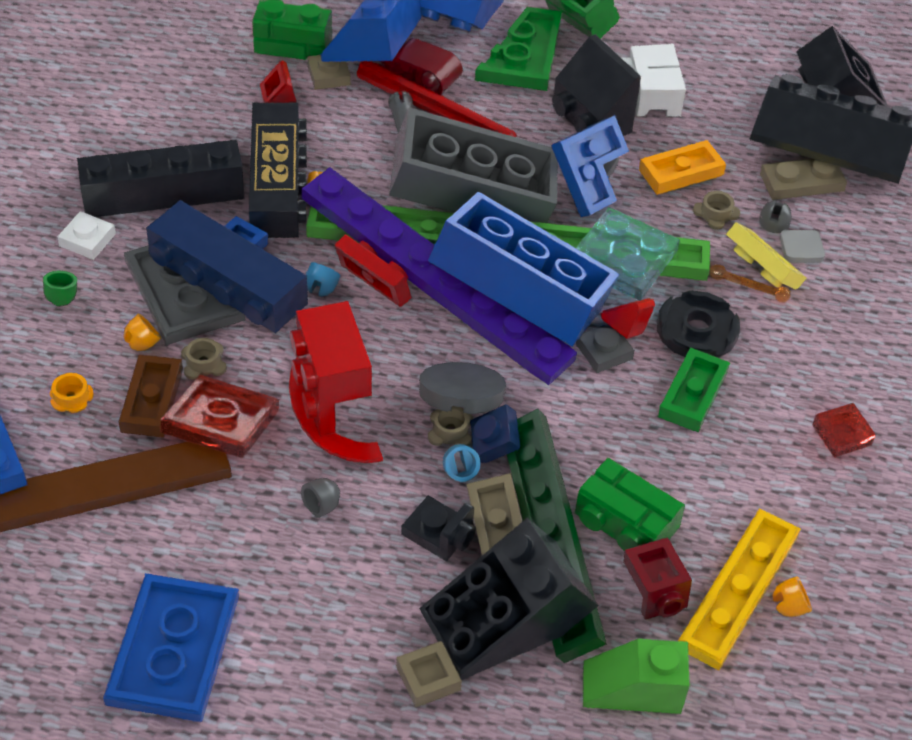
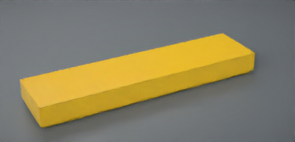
(739, 588)

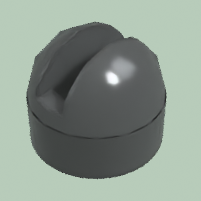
(773, 225)
(323, 492)

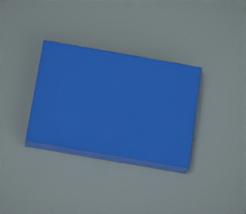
(172, 648)

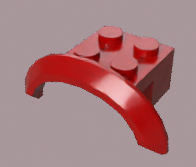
(329, 370)

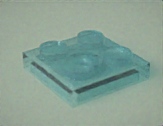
(629, 249)

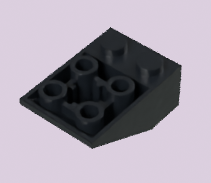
(508, 601)

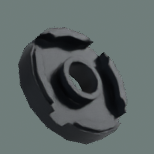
(702, 306)

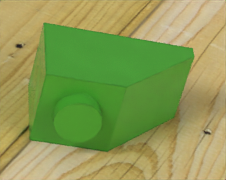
(638, 677)

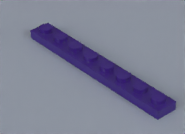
(397, 242)

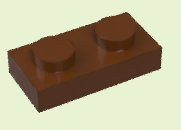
(150, 395)

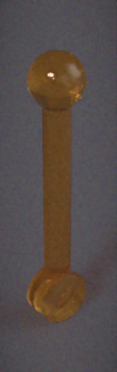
(719, 272)

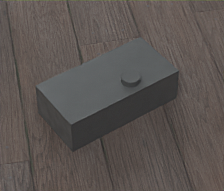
(450, 161)

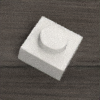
(86, 235)

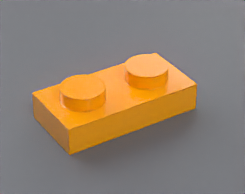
(682, 167)

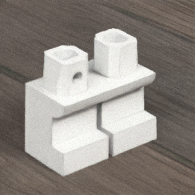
(661, 79)

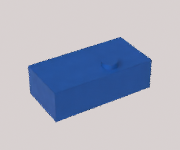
(523, 267)

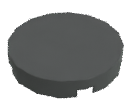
(462, 385)

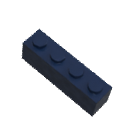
(227, 266)

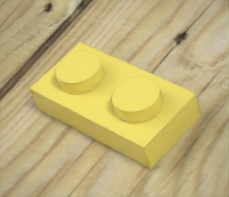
(776, 268)

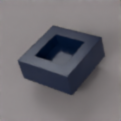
(495, 433)

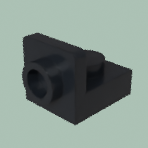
(440, 527)

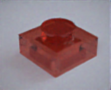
(843, 429)

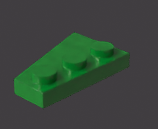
(526, 52)

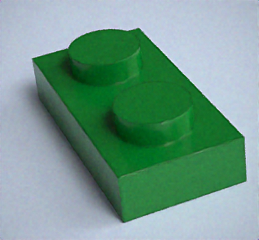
(693, 390)

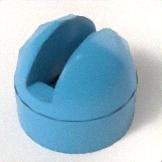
(323, 277)
(469, 459)

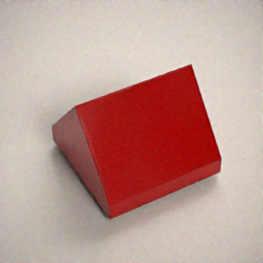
(278, 86)
(629, 318)

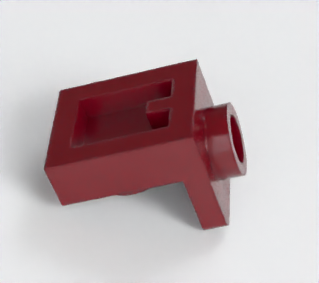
(659, 578)

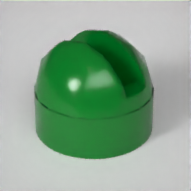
(60, 287)

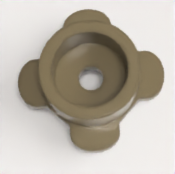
(717, 209)
(203, 349)
(456, 419)

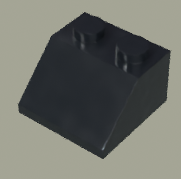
(835, 62)
(597, 87)

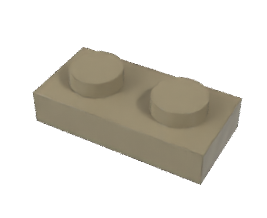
(802, 178)
(494, 509)

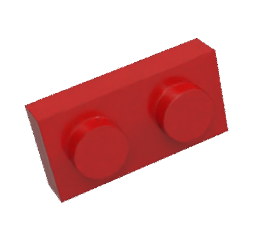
(365, 264)

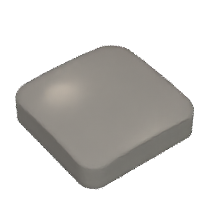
(802, 246)

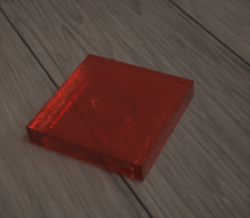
(220, 416)

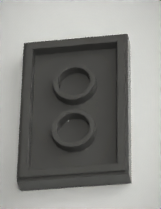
(174, 304)

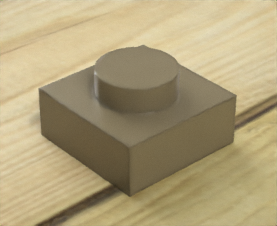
(328, 73)
(428, 674)

